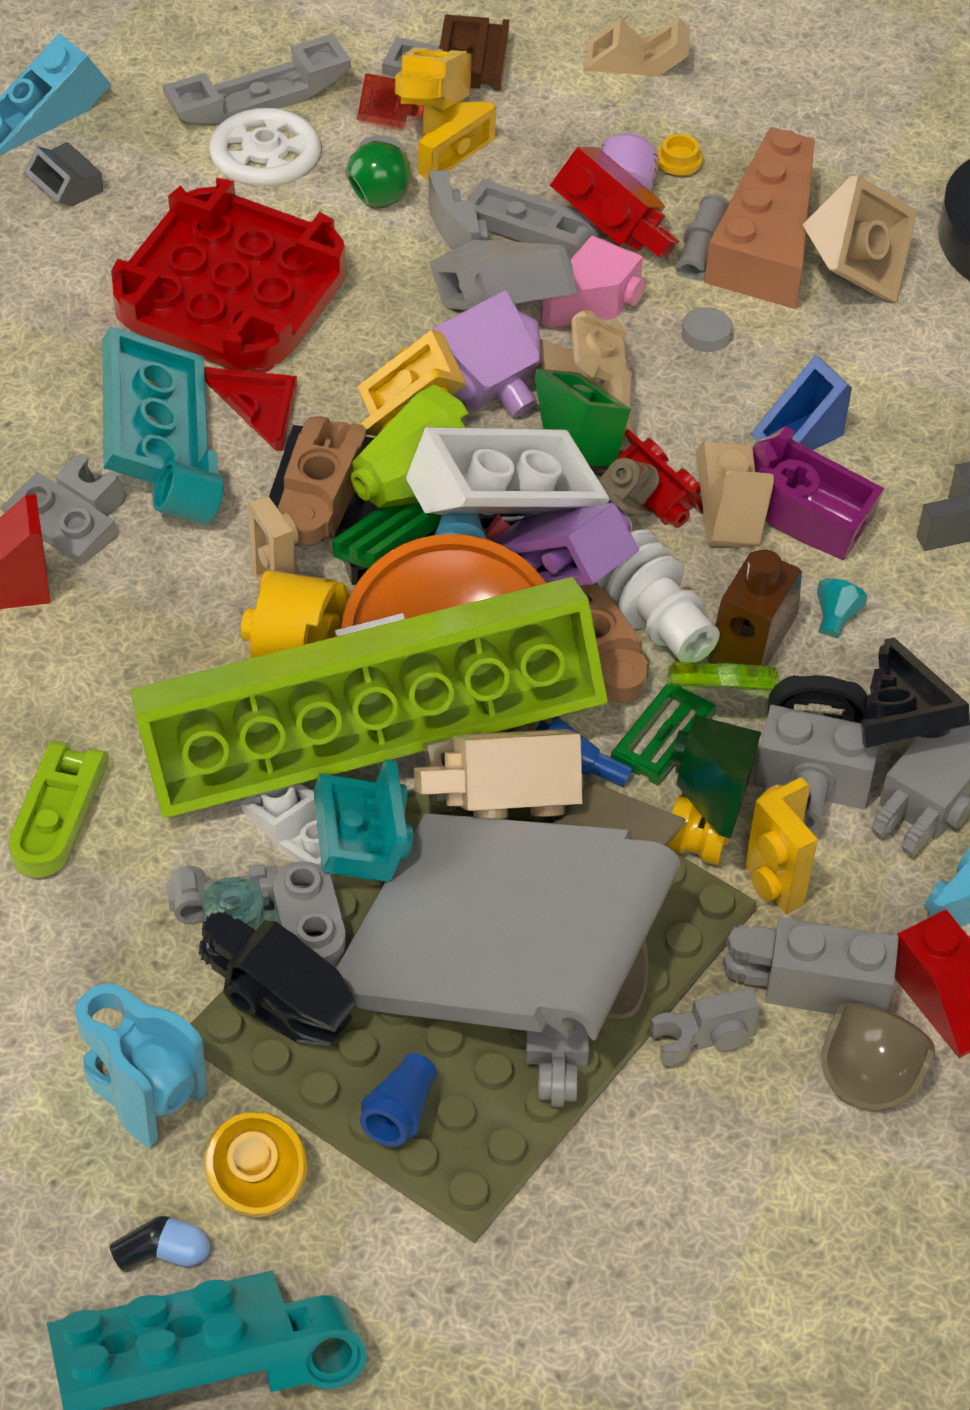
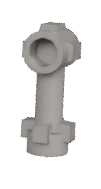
(190, 885)

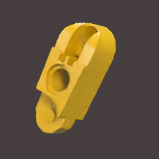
(434, 77)

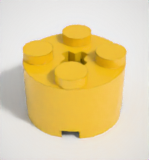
(293, 612)

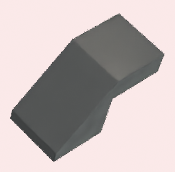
(948, 520)

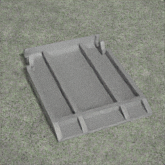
(509, 923)

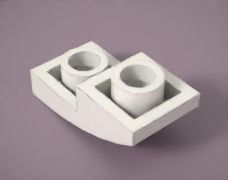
(288, 820)

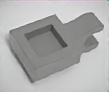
(714, 1021)

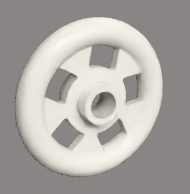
(265, 146)

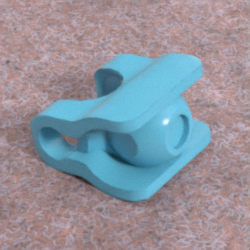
(150, 1058)

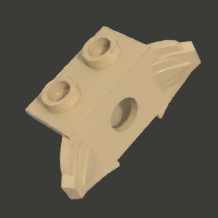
(596, 355)

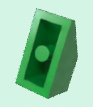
(584, 410)

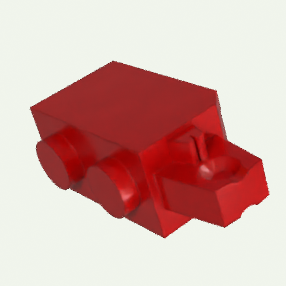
(614, 201)

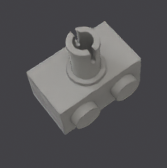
(821, 751)

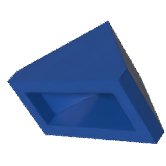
(812, 406)

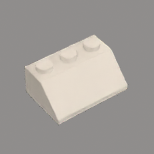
(501, 472)

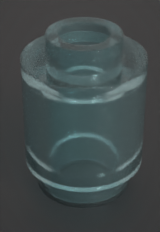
(236, 897)

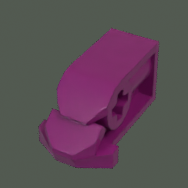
(814, 495)

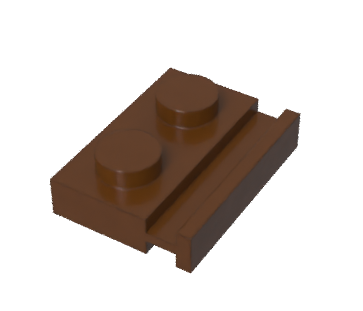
(481, 39)

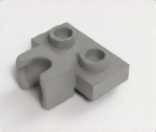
(75, 508)

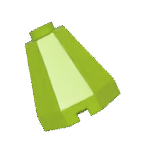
(385, 462)

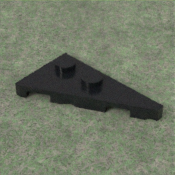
(909, 700)

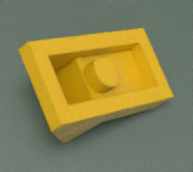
(454, 134)

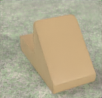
(732, 494)

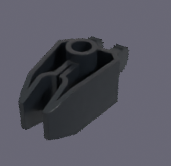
(277, 979)

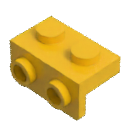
(413, 370)
(781, 846)

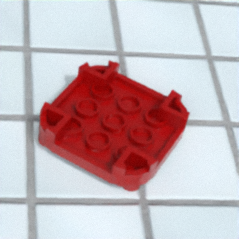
(230, 278)

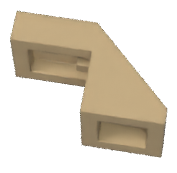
(625, 52)

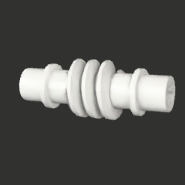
(651, 598)

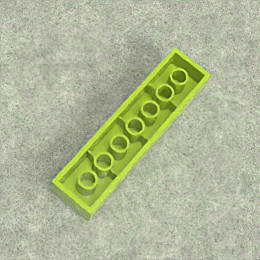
(368, 696)

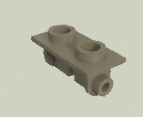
(630, 485)

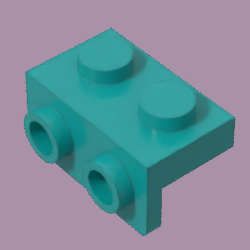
(363, 824)

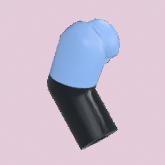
(163, 1239)

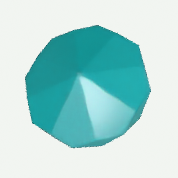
(838, 603)

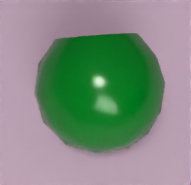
(379, 173)

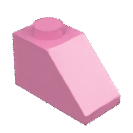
(605, 282)

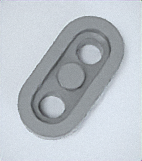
(310, 908)

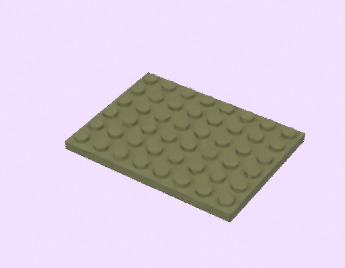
(483, 1111)

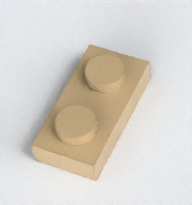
(271, 539)

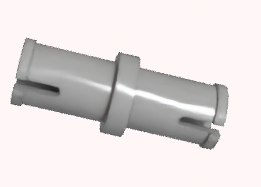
(697, 237)

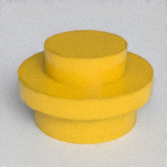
(680, 155)

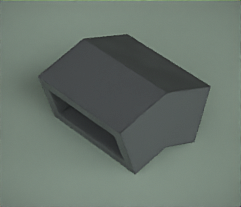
(65, 174)

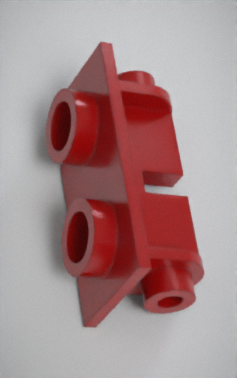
(676, 490)

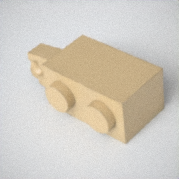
(508, 771)

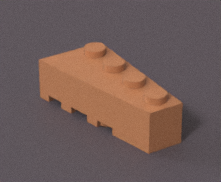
(762, 230)

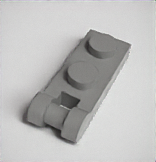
(531, 217)

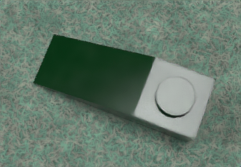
(715, 769)

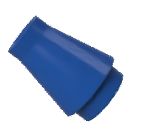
(397, 1104)

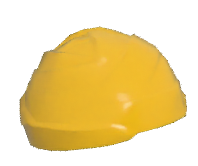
(255, 1164)

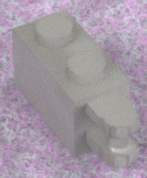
(927, 789)
(813, 964)

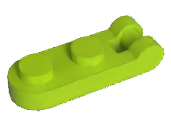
(55, 809)

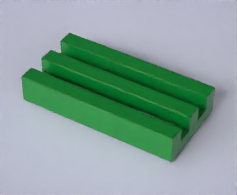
(383, 532)
(642, 763)

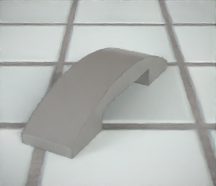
(312, 69)

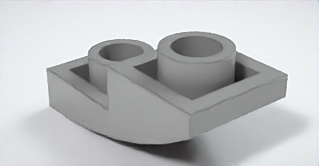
(452, 216)

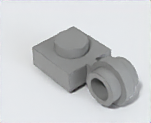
(557, 1061)

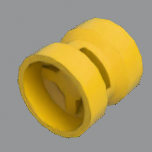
(697, 834)

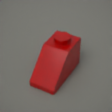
(22, 556)
(936, 976)

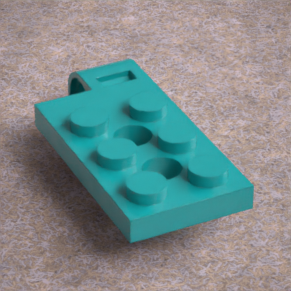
(175, 448)
(203, 1338)

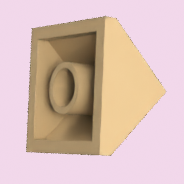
(864, 236)

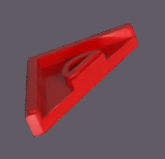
(258, 398)

